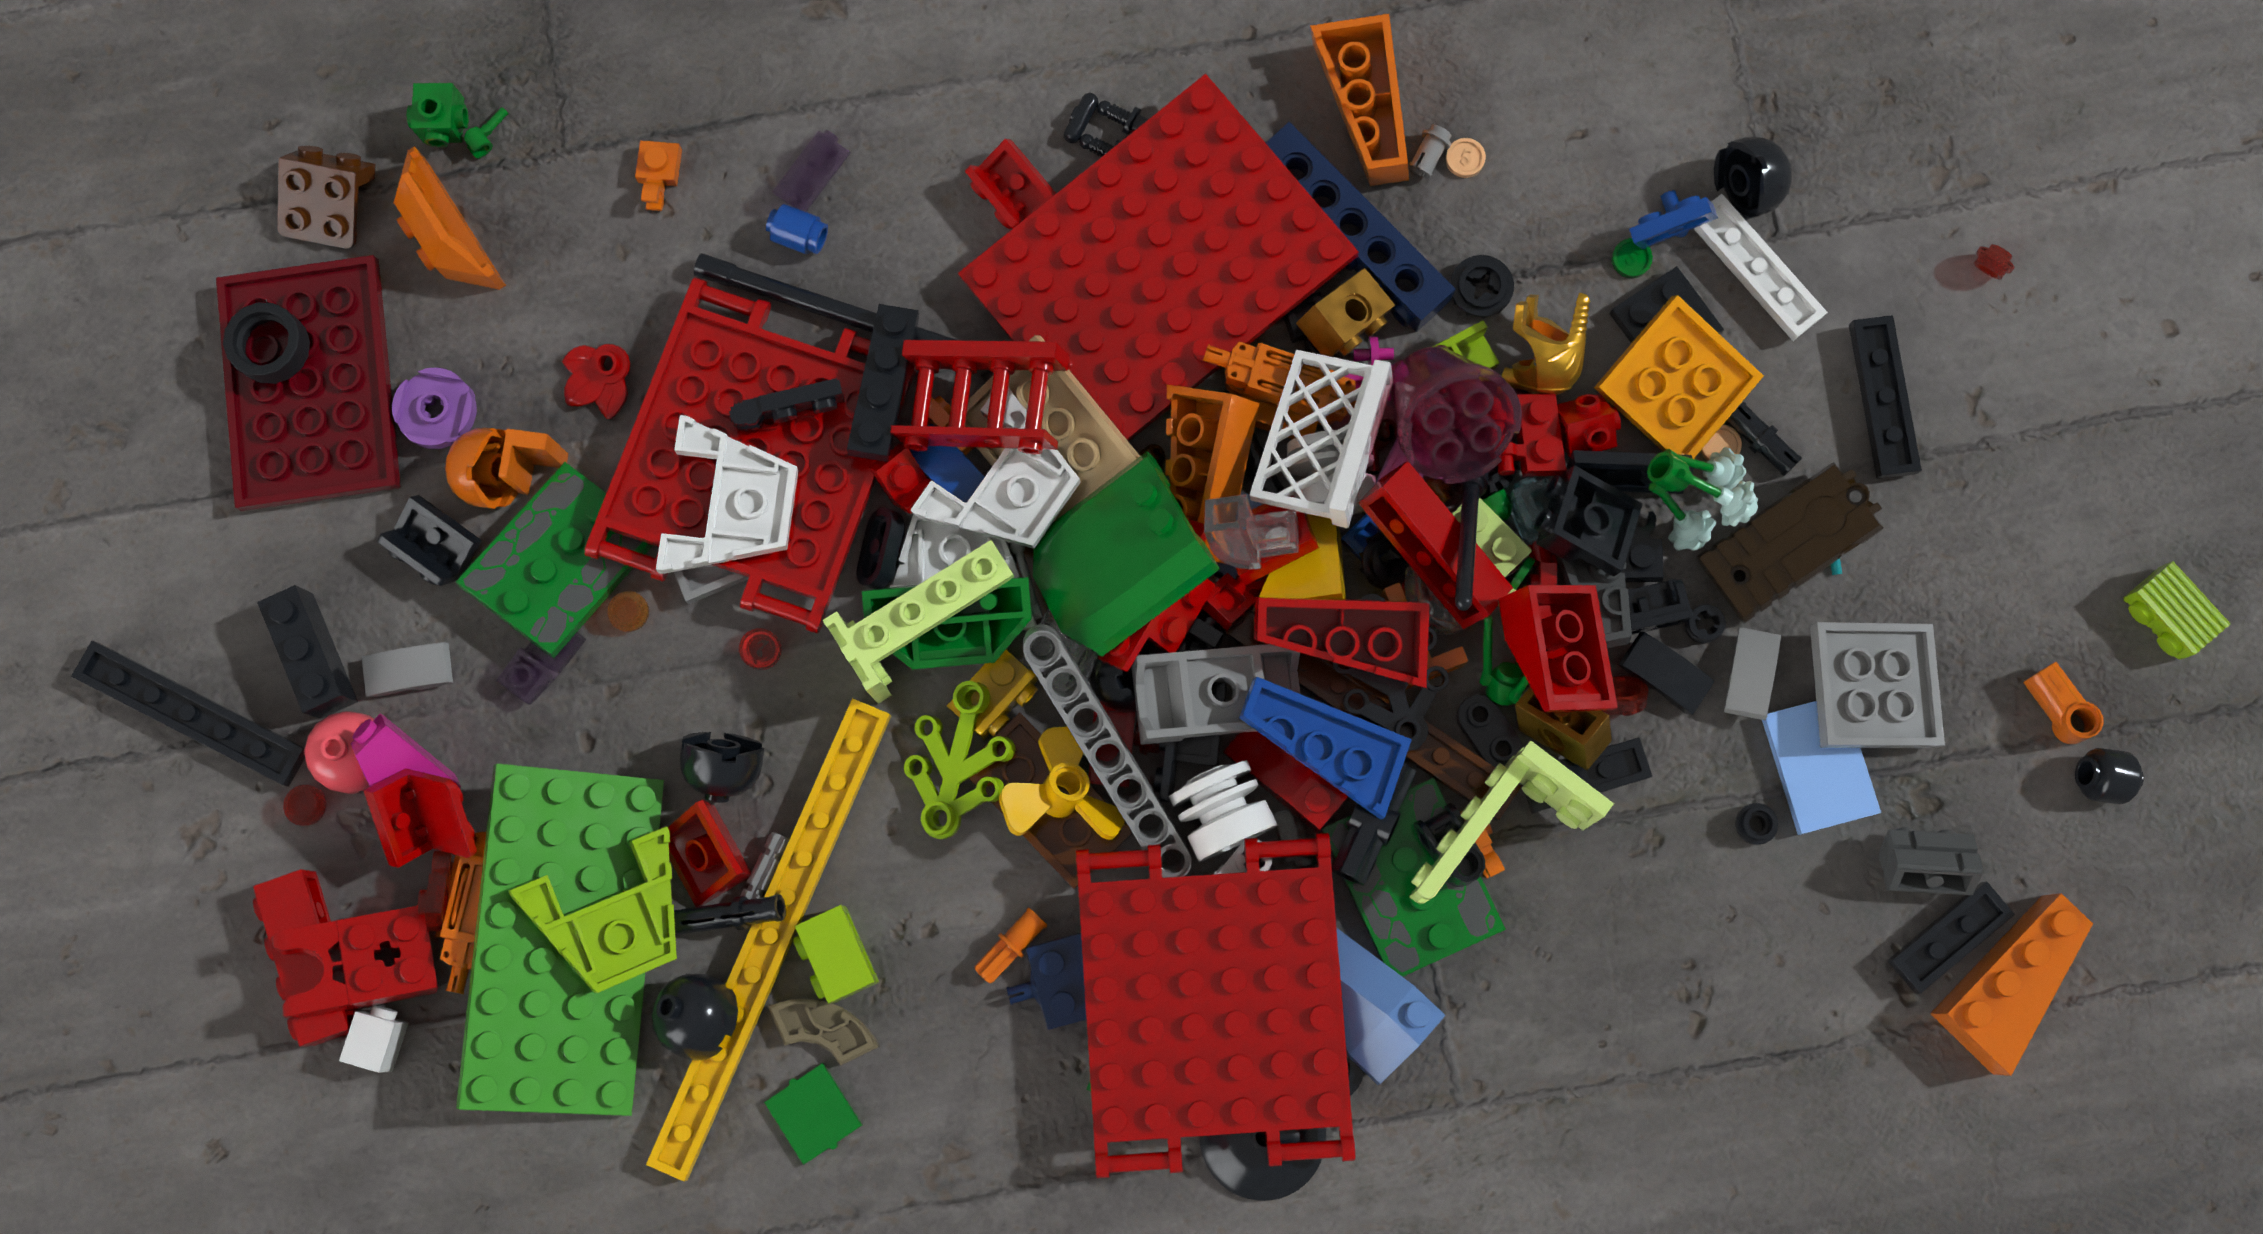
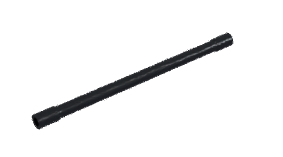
(731, 275)

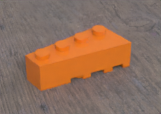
(1364, 82)
(1208, 446)

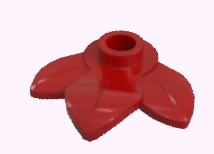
(593, 382)

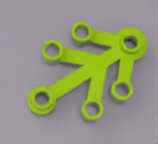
(955, 765)

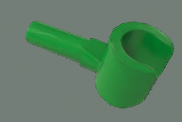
(477, 138)

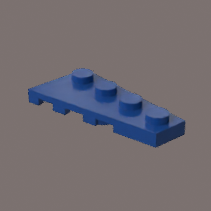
(1335, 745)

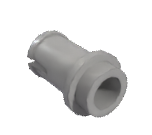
(1430, 150)

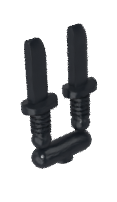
(1082, 114)

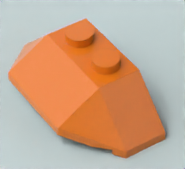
(440, 227)

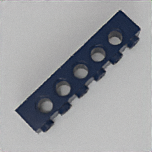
(1376, 233)

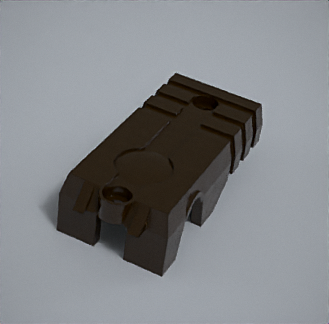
(1791, 541)

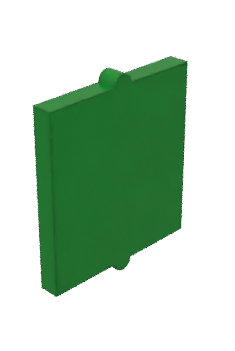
(813, 1113)

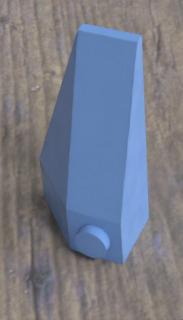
(1381, 1011)

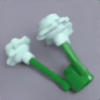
(1724, 482)

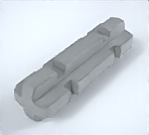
(765, 866)

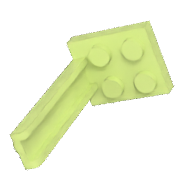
(915, 614)
(1542, 780)

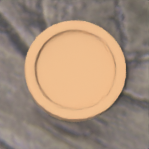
(1465, 157)
(1724, 437)

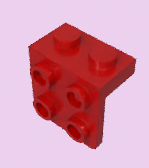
(419, 814)

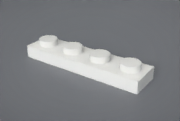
(1760, 270)

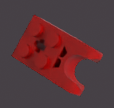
(351, 973)

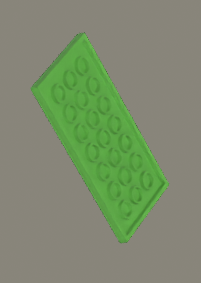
(531, 1021)

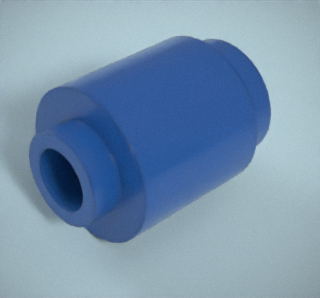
(796, 229)

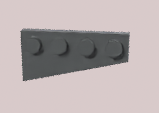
(1611, 593)

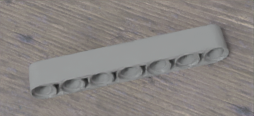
(1103, 732)

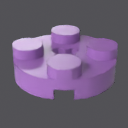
(423, 390)

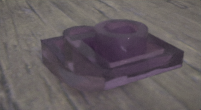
(534, 670)

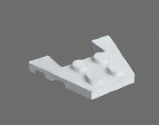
(1015, 497)
(747, 505)
(935, 546)

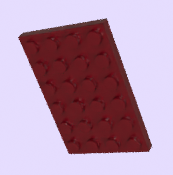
(333, 420)

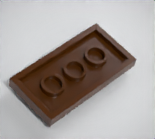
(1051, 836)

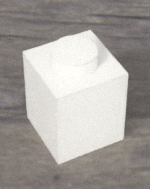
(374, 1039)

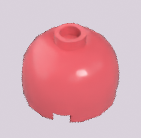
(331, 755)

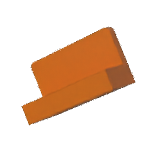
(522, 452)

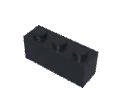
(307, 652)

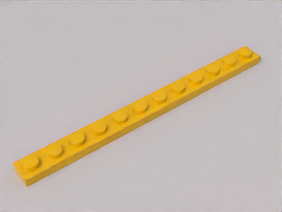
(770, 941)

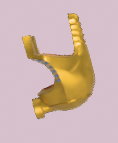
(1556, 353)

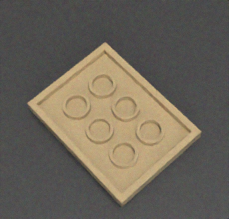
(1075, 420)

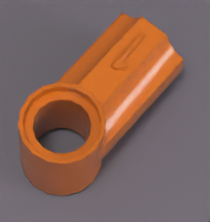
(2062, 699)

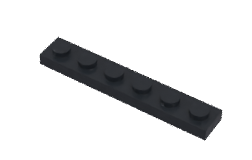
(190, 713)

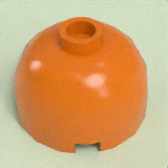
(474, 469)

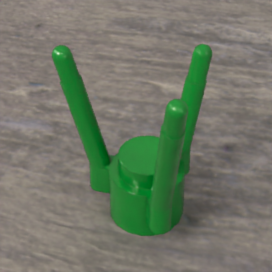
(1505, 681)

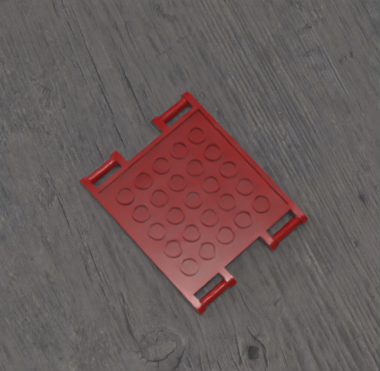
(702, 374)
(1214, 1005)

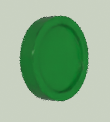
(1630, 259)
(1522, 572)

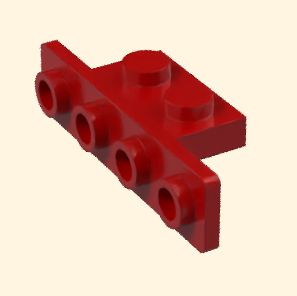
(1168, 627)

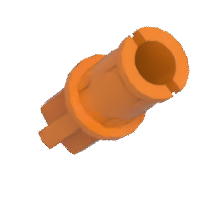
(1010, 946)

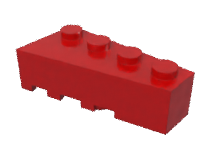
(1361, 634)

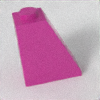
(386, 750)

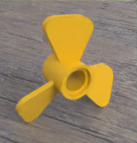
(1027, 802)

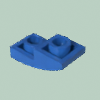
(949, 470)

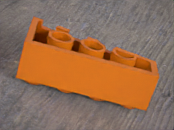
(2014, 983)

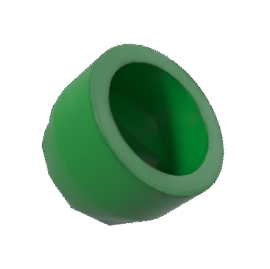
(1500, 504)

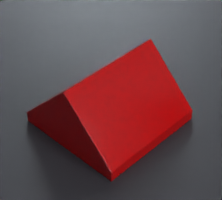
(705, 853)

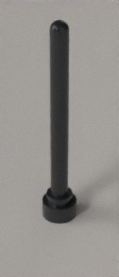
(1470, 492)

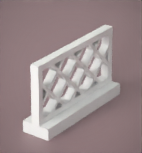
(1358, 434)

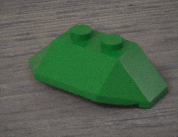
(969, 637)

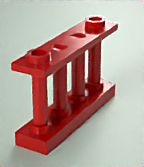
(965, 359)

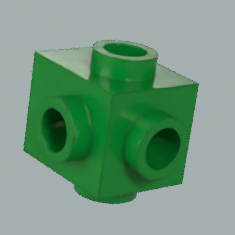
(437, 114)

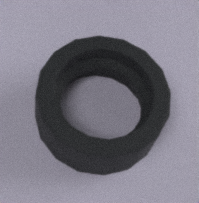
(250, 318)

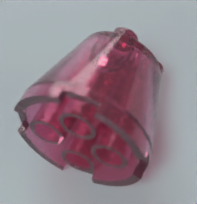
(1452, 414)

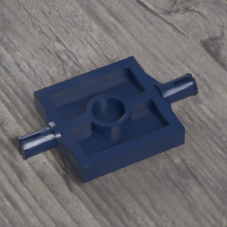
(1055, 981)

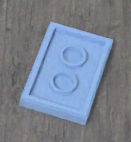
(1818, 782)

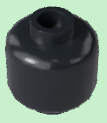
(2109, 776)

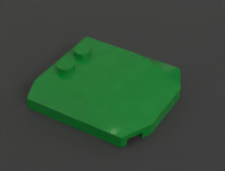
(1119, 558)

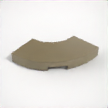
(825, 1025)

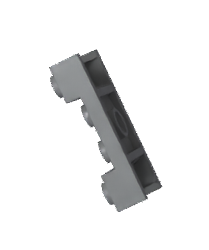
(1177, 696)

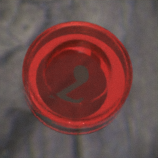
(760, 649)

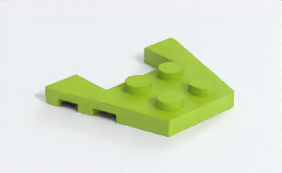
(618, 934)

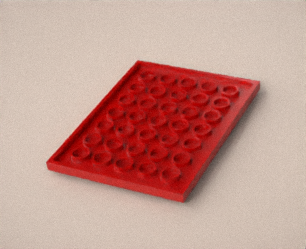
(1158, 252)

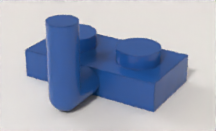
(1677, 221)

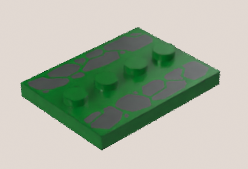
(538, 567)
(1409, 932)

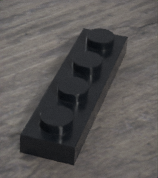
(882, 383)
(1885, 397)

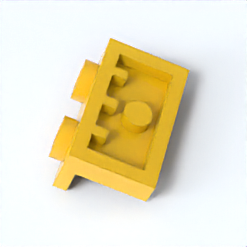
(1008, 684)

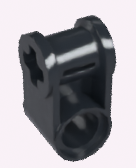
(1429, 839)

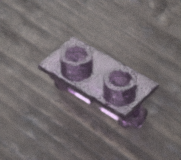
(812, 171)

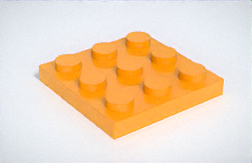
(1679, 380)

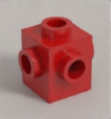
(1588, 424)

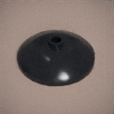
(1244, 1169)

